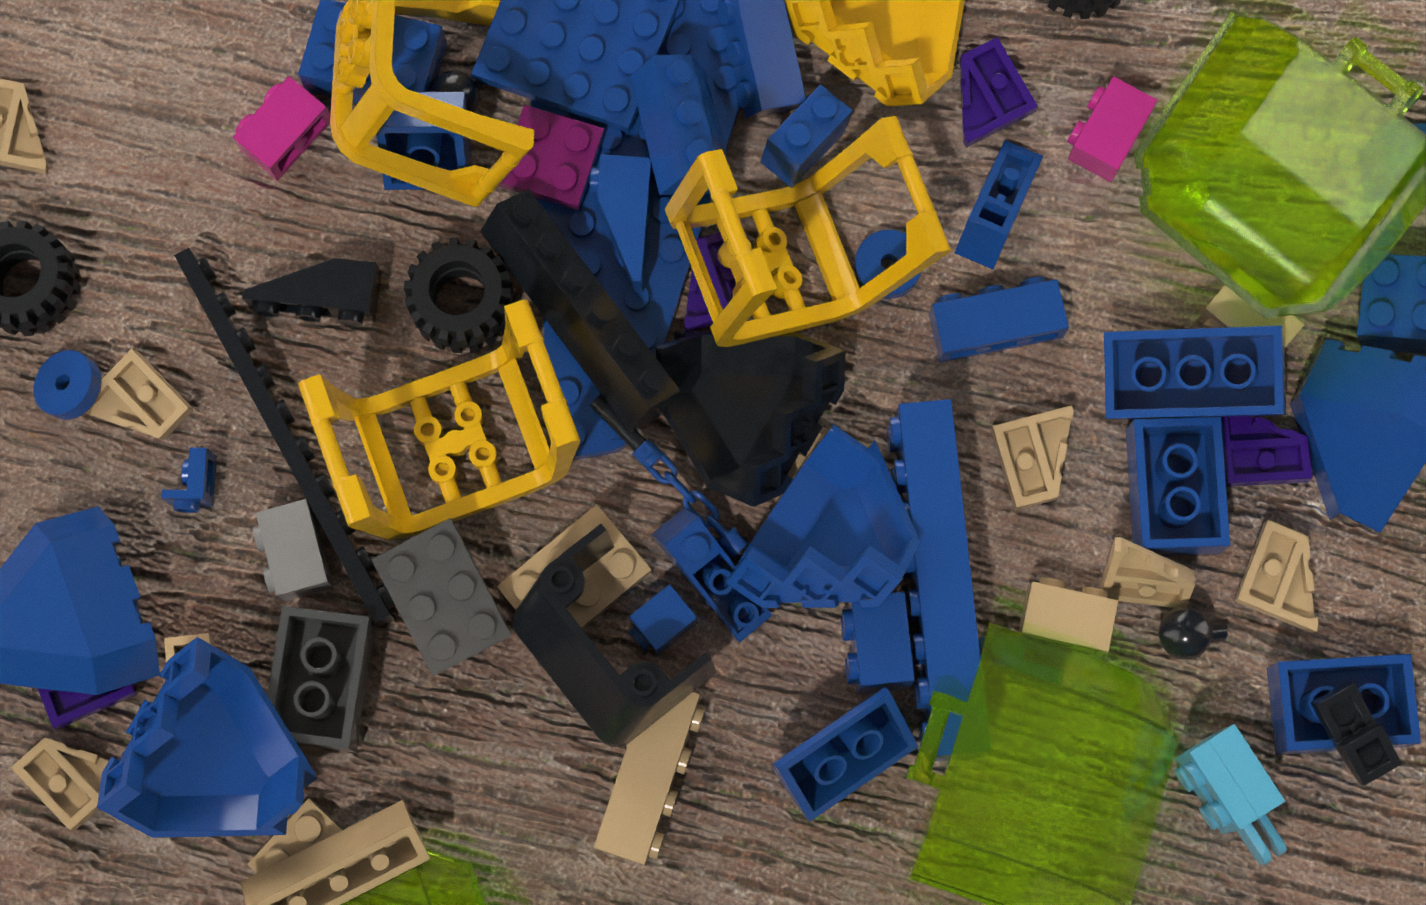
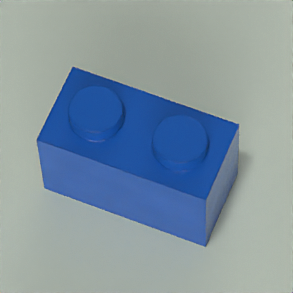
(806, 136)

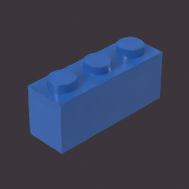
(762, 56)
(998, 319)

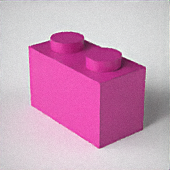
(282, 127)
(1111, 129)

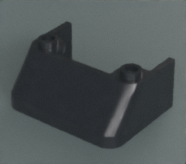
(610, 703)

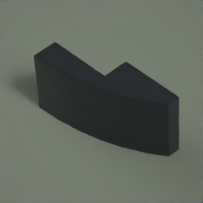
(1355, 734)

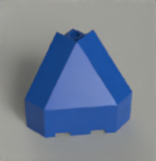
(1363, 428)
(831, 533)
(72, 610)
(206, 755)

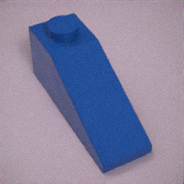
(624, 202)
(998, 204)

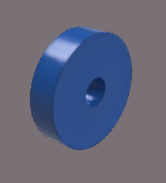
(876, 248)
(80, 393)

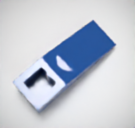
(707, 570)

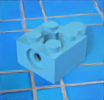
(1233, 790)

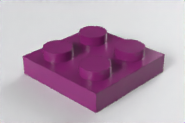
(560, 159)

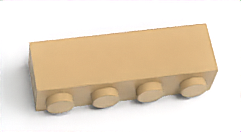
(645, 784)
(342, 863)

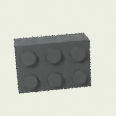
(441, 597)
(322, 676)

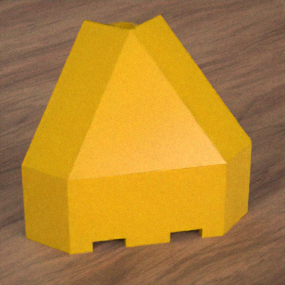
(891, 45)

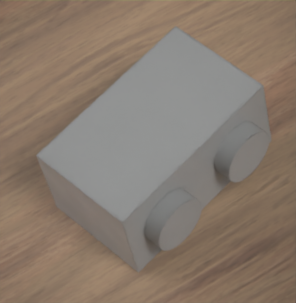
(293, 551)

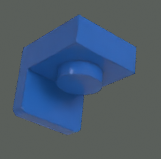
(199, 477)

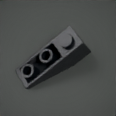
(328, 289)

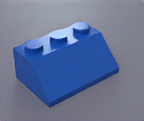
(675, 116)
(845, 754)

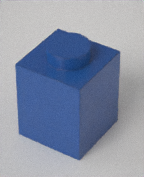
(661, 621)

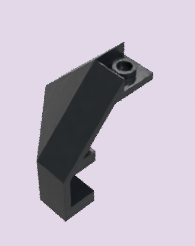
(749, 407)

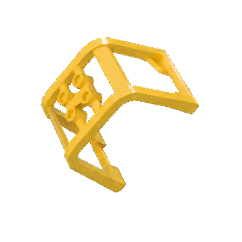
(366, 48)
(768, 267)
(329, 404)

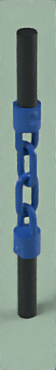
(648, 455)

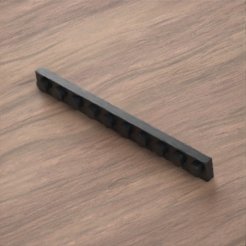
(295, 451)

